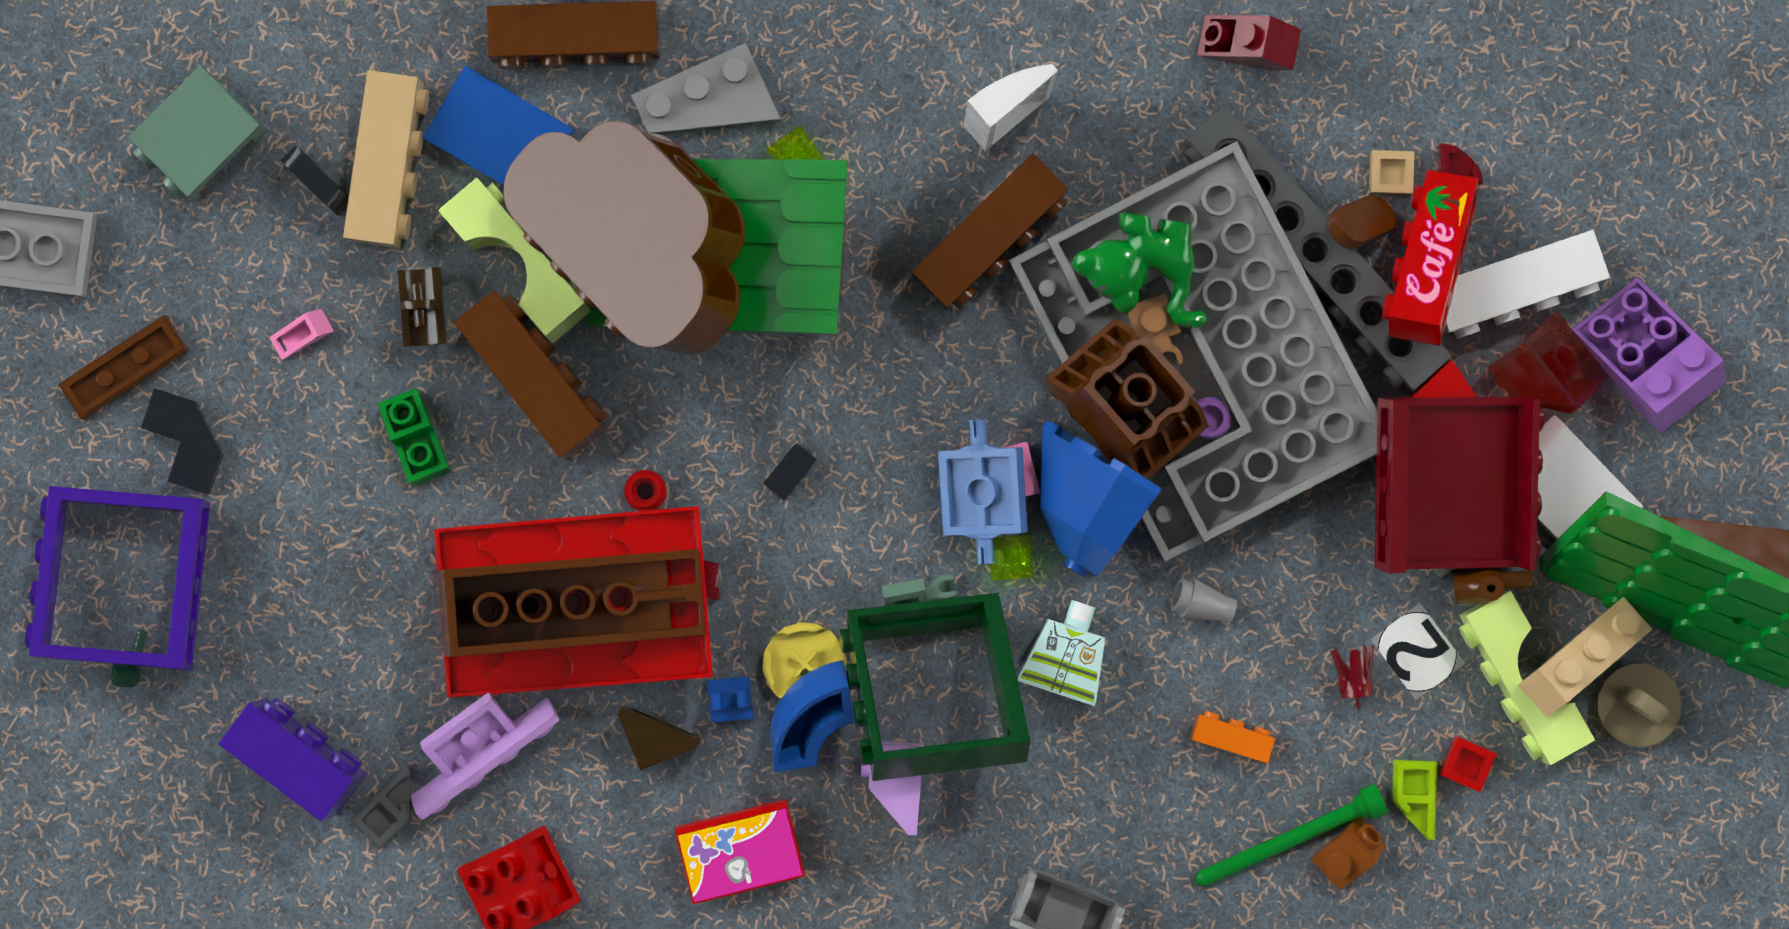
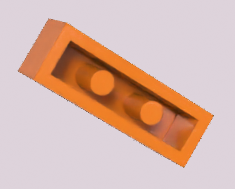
(1233, 736)

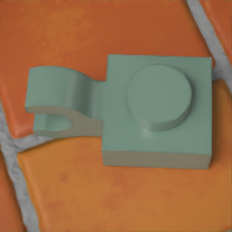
(915, 591)

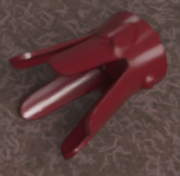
(1357, 680)

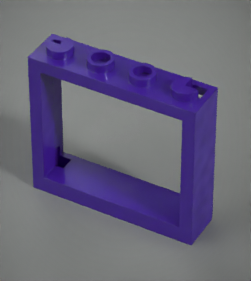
(187, 582)

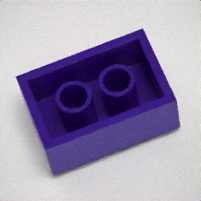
(294, 757)

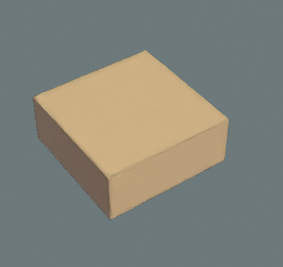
(1391, 172)

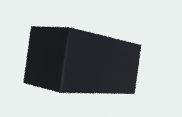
(790, 471)

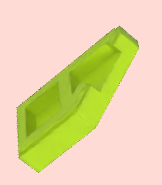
(1415, 793)

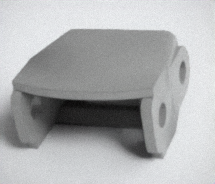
(1056, 903)

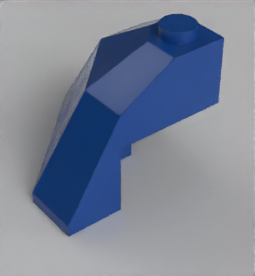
(1088, 499)

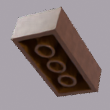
(530, 374)

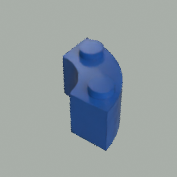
(808, 715)

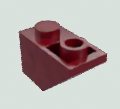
(1249, 41)

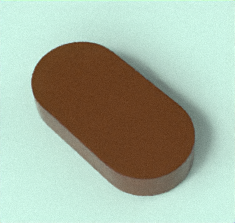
(1361, 222)

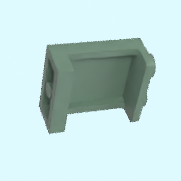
(194, 134)

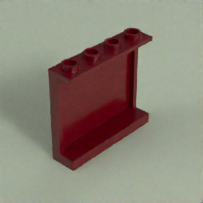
(1457, 482)

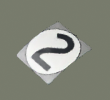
(1417, 651)

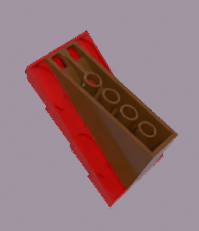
(610, 592)

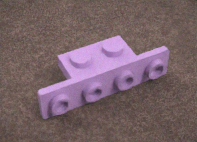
(474, 746)

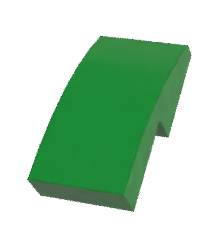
(414, 437)

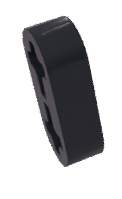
(316, 179)

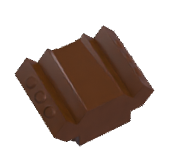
(1129, 398)

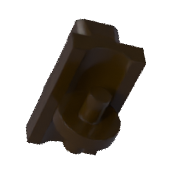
(422, 307)

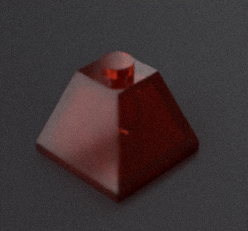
(1550, 367)

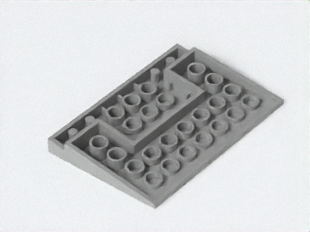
(1261, 351)

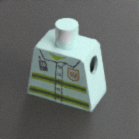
(1066, 656)

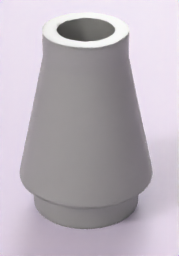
(1199, 601)

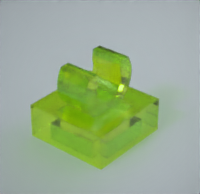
(794, 146)
(1012, 558)

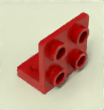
(519, 883)

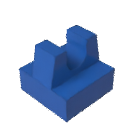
(730, 699)

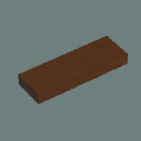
(123, 367)

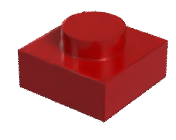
(1467, 763)

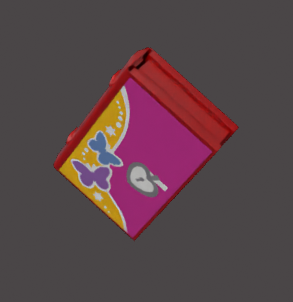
(739, 851)

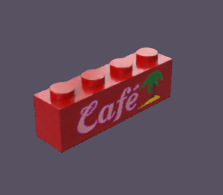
(1432, 257)

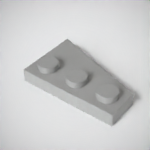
(709, 95)

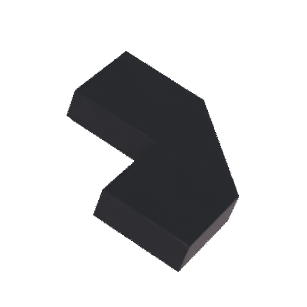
(198, 451)

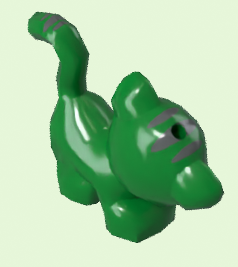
(1120, 267)

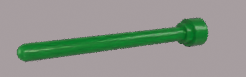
(1365, 805)

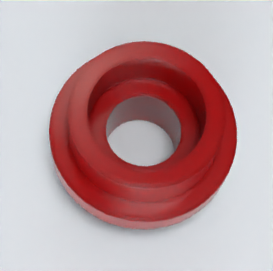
(631, 490)

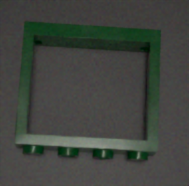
(926, 618)

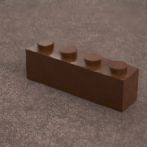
(572, 33)
(990, 232)

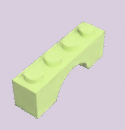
(483, 222)
(1498, 634)

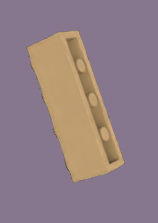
(385, 159)

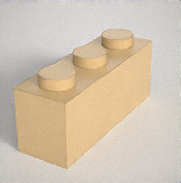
(1585, 657)

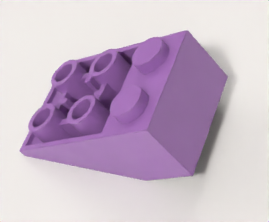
(1651, 355)

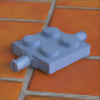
(982, 491)

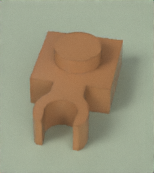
(1153, 320)

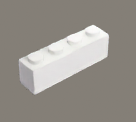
(1524, 281)

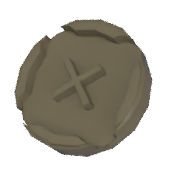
(1638, 705)

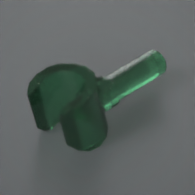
(129, 675)

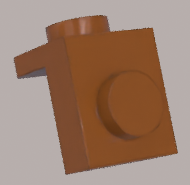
(1349, 853)

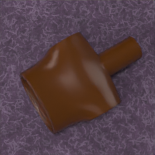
(1487, 584)

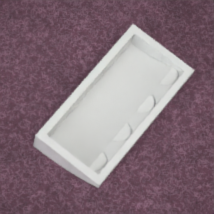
(1007, 102)

